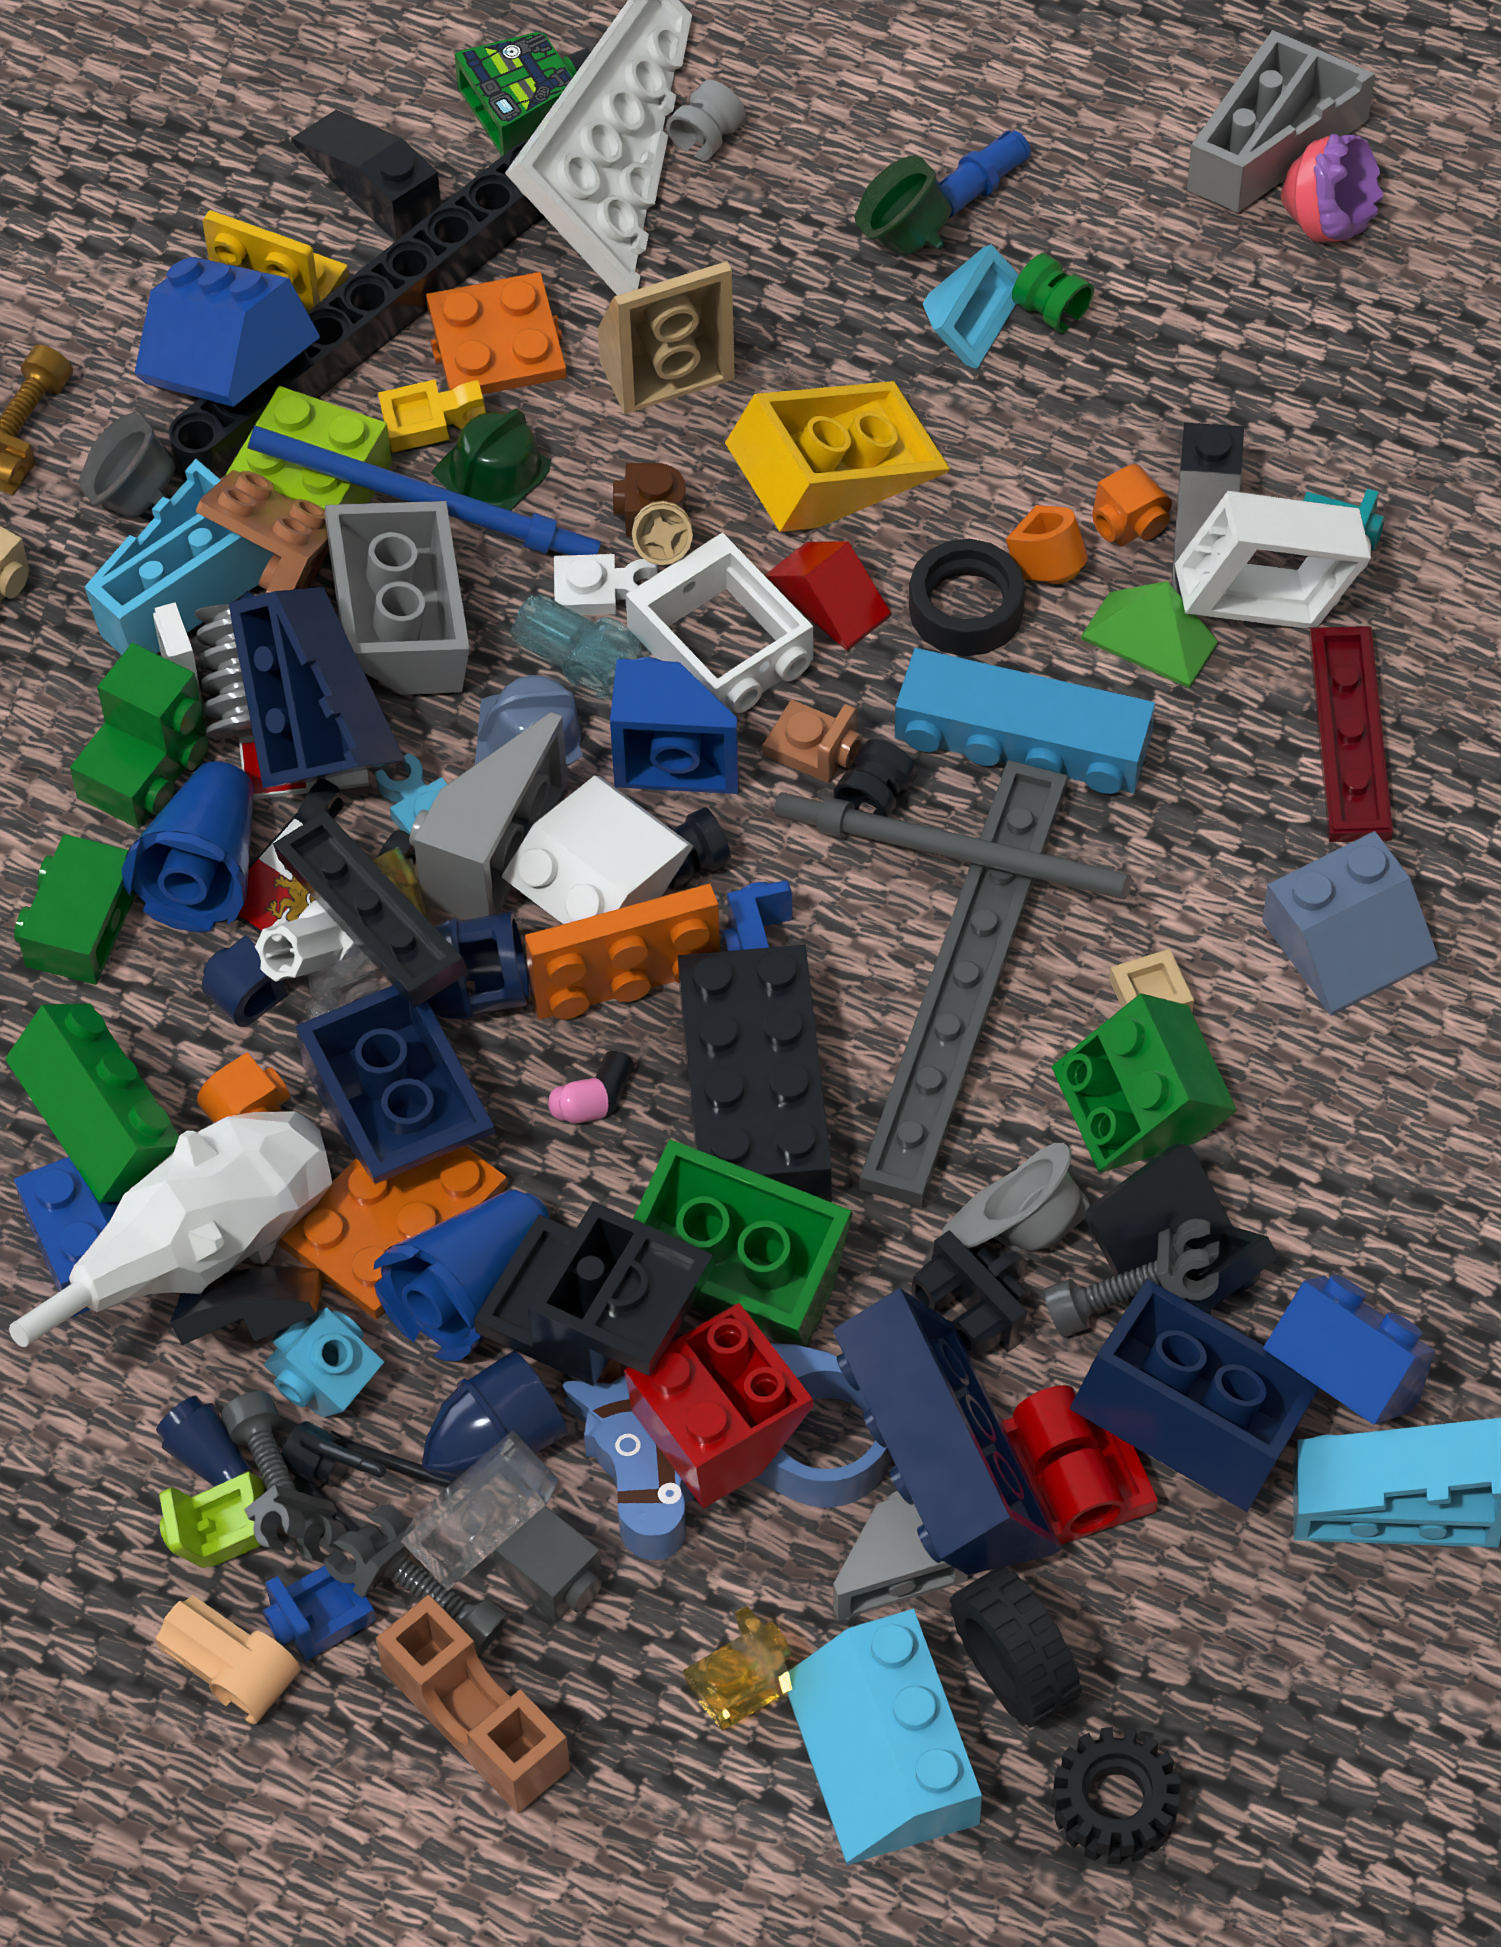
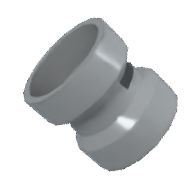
(711, 114)

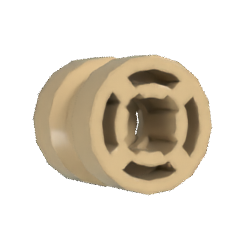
(664, 541)

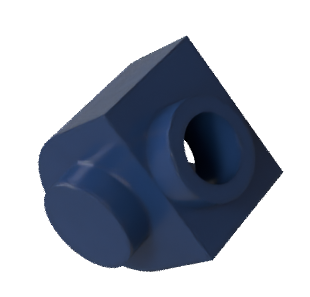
(239, 985)

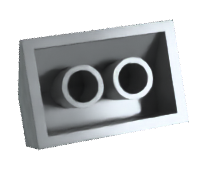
(400, 593)

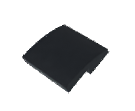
(262, 1296)

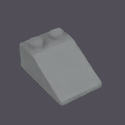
(484, 819)

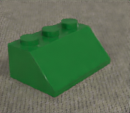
(92, 1098)
(767, 1240)

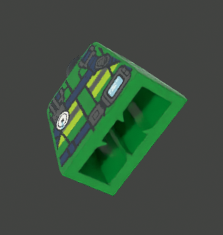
(514, 84)

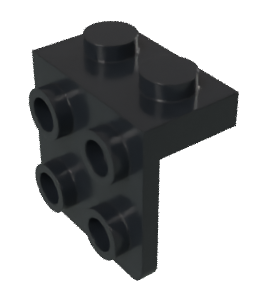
(1164, 1197)

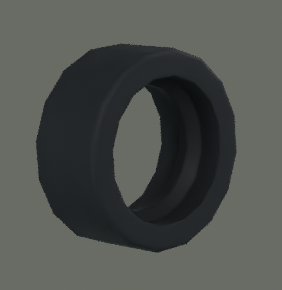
(971, 635)

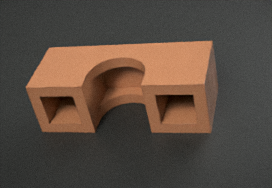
(496, 1733)

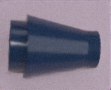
(201, 1441)

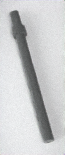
(840, 819)

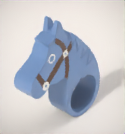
(654, 1494)

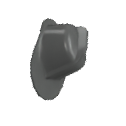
(127, 467)

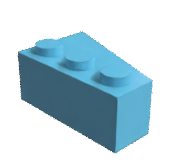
(171, 561)
(1401, 1486)

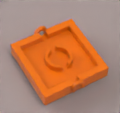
(496, 334)

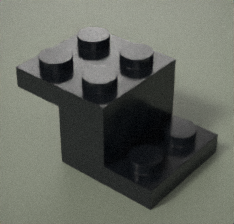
(594, 1294)

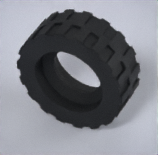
(1015, 1646)

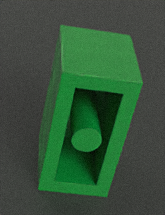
(75, 910)

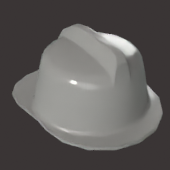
(1026, 1207)

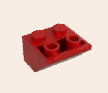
(719, 1404)

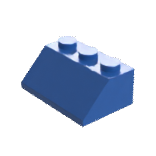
(220, 330)

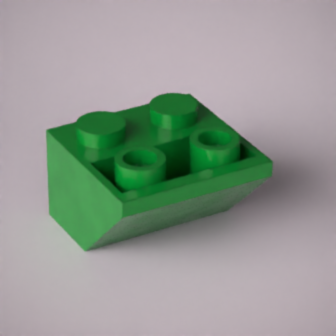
(1143, 1083)

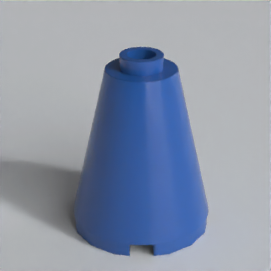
(196, 851)
(449, 1270)

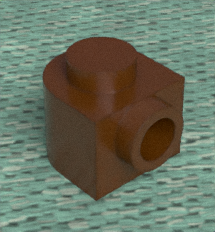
(644, 485)

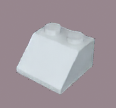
(595, 855)

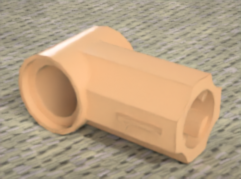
(236, 1665)

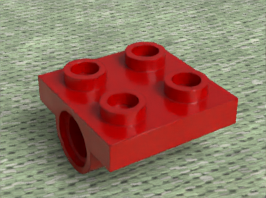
(1077, 1468)

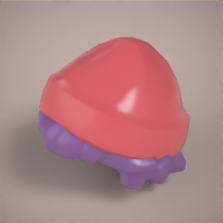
(1333, 188)

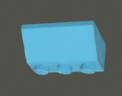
(883, 1739)

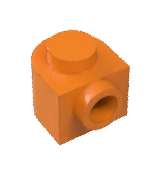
(1130, 506)
(1048, 545)
(242, 1089)

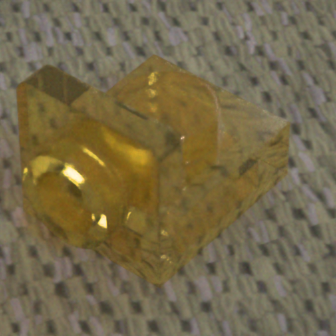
(743, 1672)

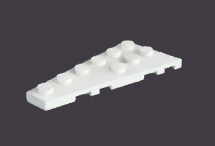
(603, 141)

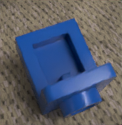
(751, 910)
(315, 1612)

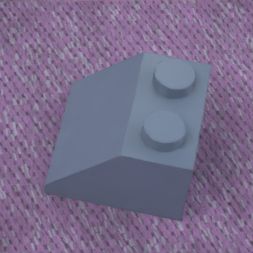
(1350, 923)

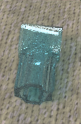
(574, 643)

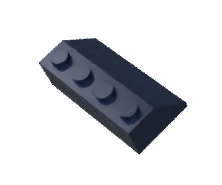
(942, 1437)

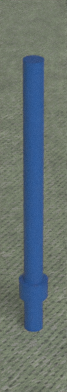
(537, 532)

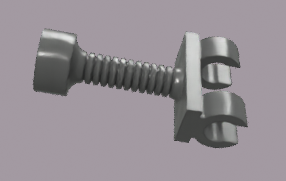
(1072, 1305)
(252, 1422)
(387, 1558)

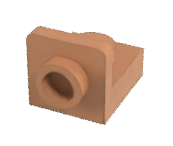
(814, 740)

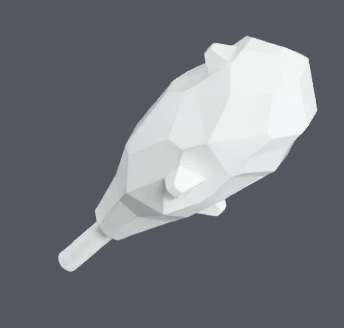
(196, 1216)

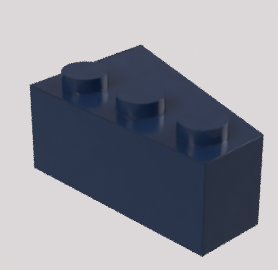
(306, 690)

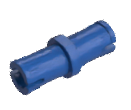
(982, 170)

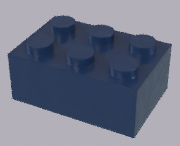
(1194, 1395)

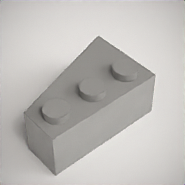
(1271, 116)

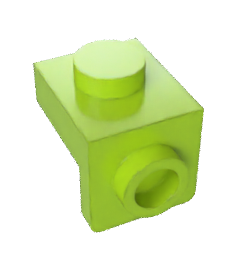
(213, 1523)

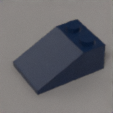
(391, 1083)

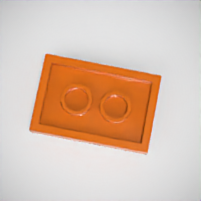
(619, 952)
(364, 1219)

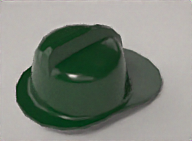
(904, 207)
(494, 460)

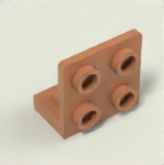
(285, 527)

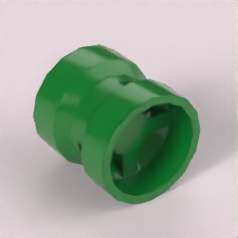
(1050, 291)

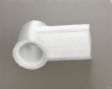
(303, 945)

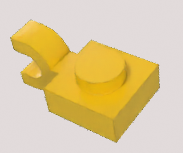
(420, 414)

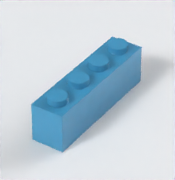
(1024, 719)

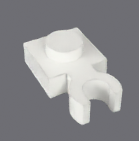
(593, 583)

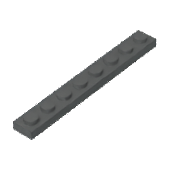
(960, 992)

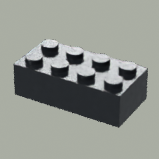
(756, 1064)

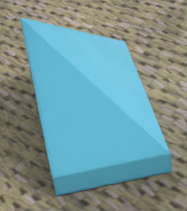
(973, 305)

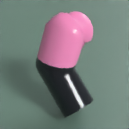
(593, 1097)

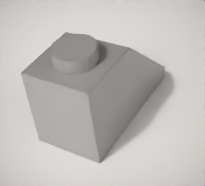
(889, 1563)

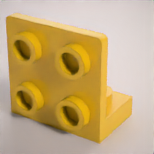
(265, 251)

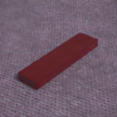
(1350, 733)

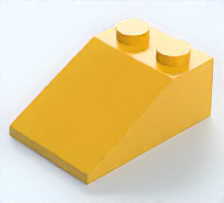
(831, 451)

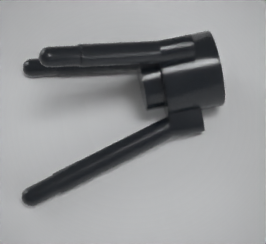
(325, 1456)

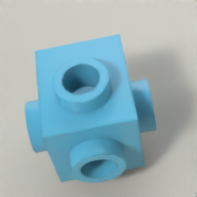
(322, 1362)

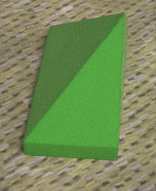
(1153, 632)

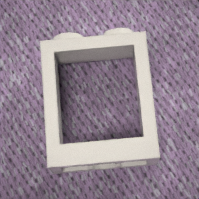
(695, 581)
(1222, 584)

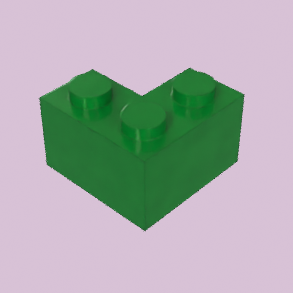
(147, 737)

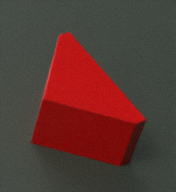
(831, 590)

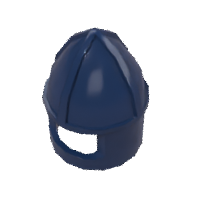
(492, 959)
(485, 1411)

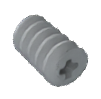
(226, 681)

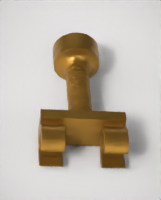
(44, 371)

